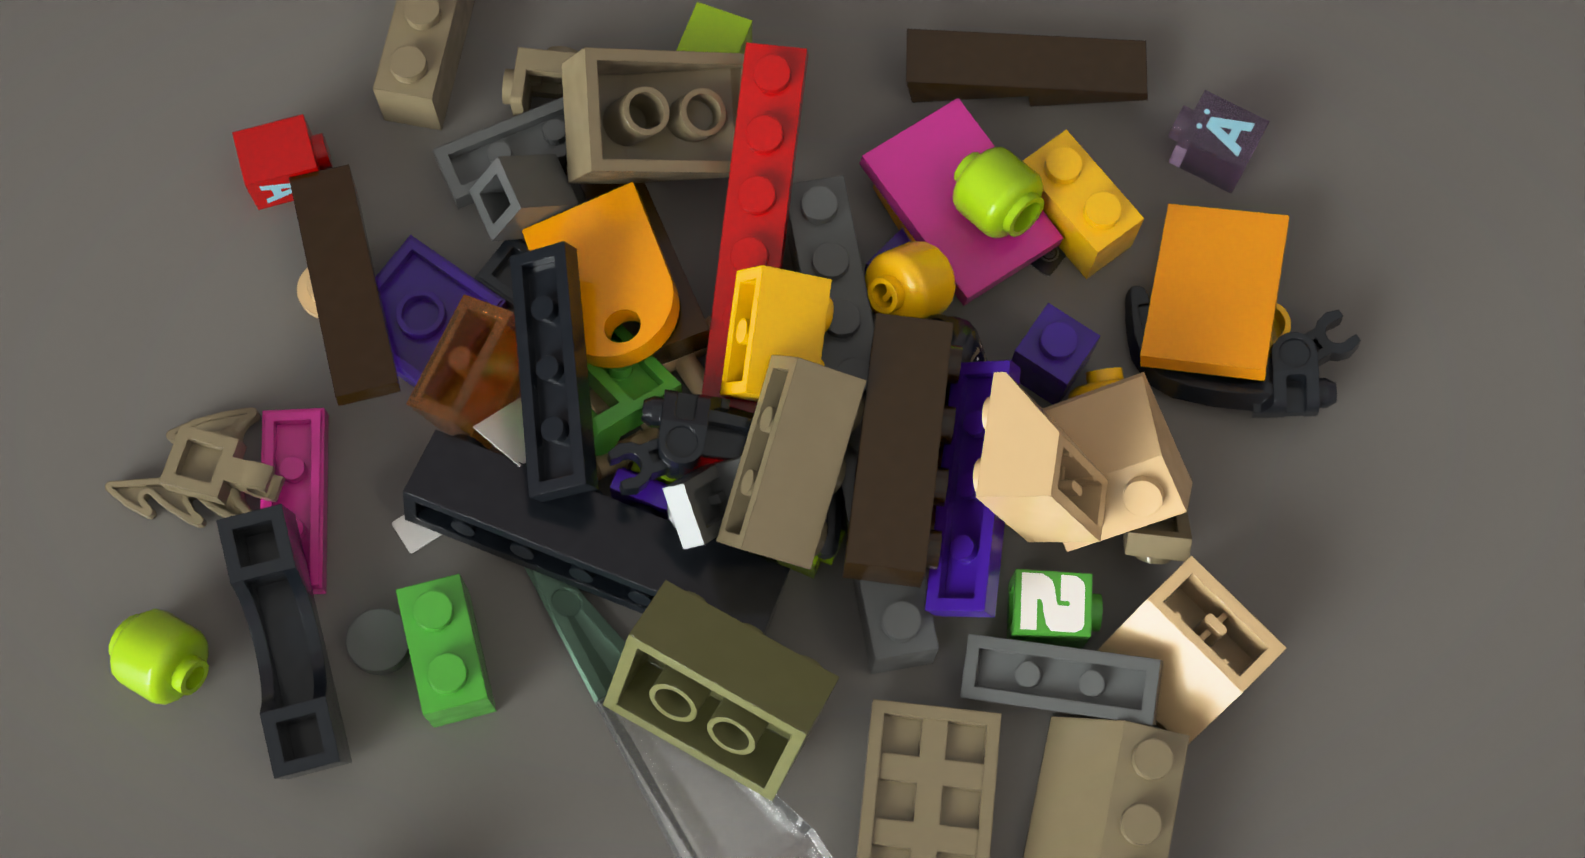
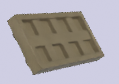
(928, 782)

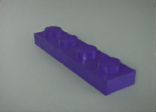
(971, 532)

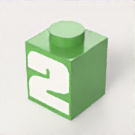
(1052, 608)

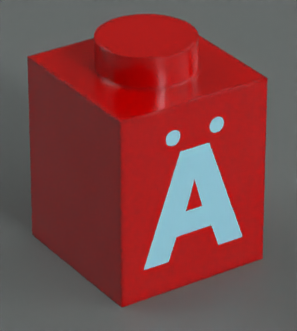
(274, 154)

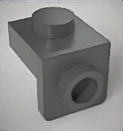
(700, 500)

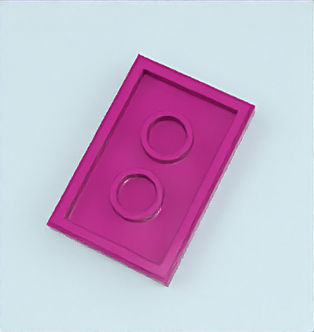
(918, 183)

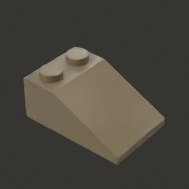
(649, 114)

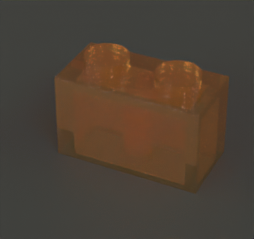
(470, 370)

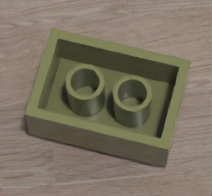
(718, 689)

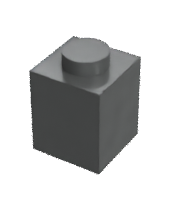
(521, 193)

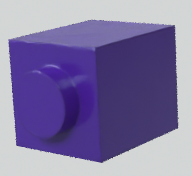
(1054, 354)

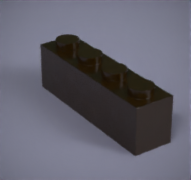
(900, 451)

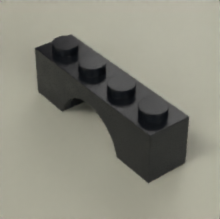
(296, 679)

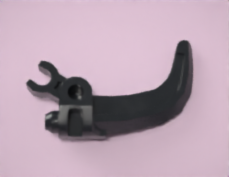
(1291, 378)
(696, 429)

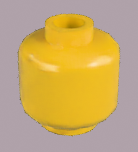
(910, 281)

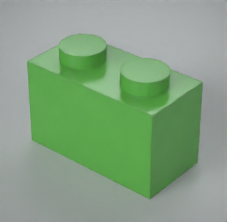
(445, 650)

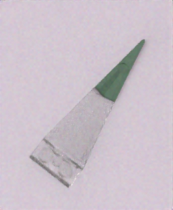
(692, 802)

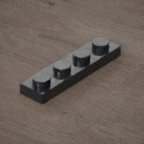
(553, 372)

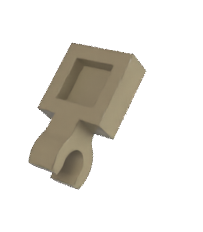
(213, 464)

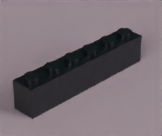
(581, 538)

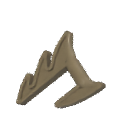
(137, 492)

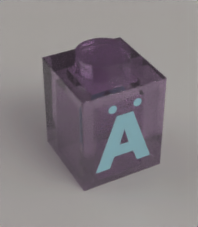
(1216, 140)

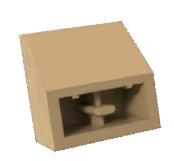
(1035, 471)
(1206, 647)

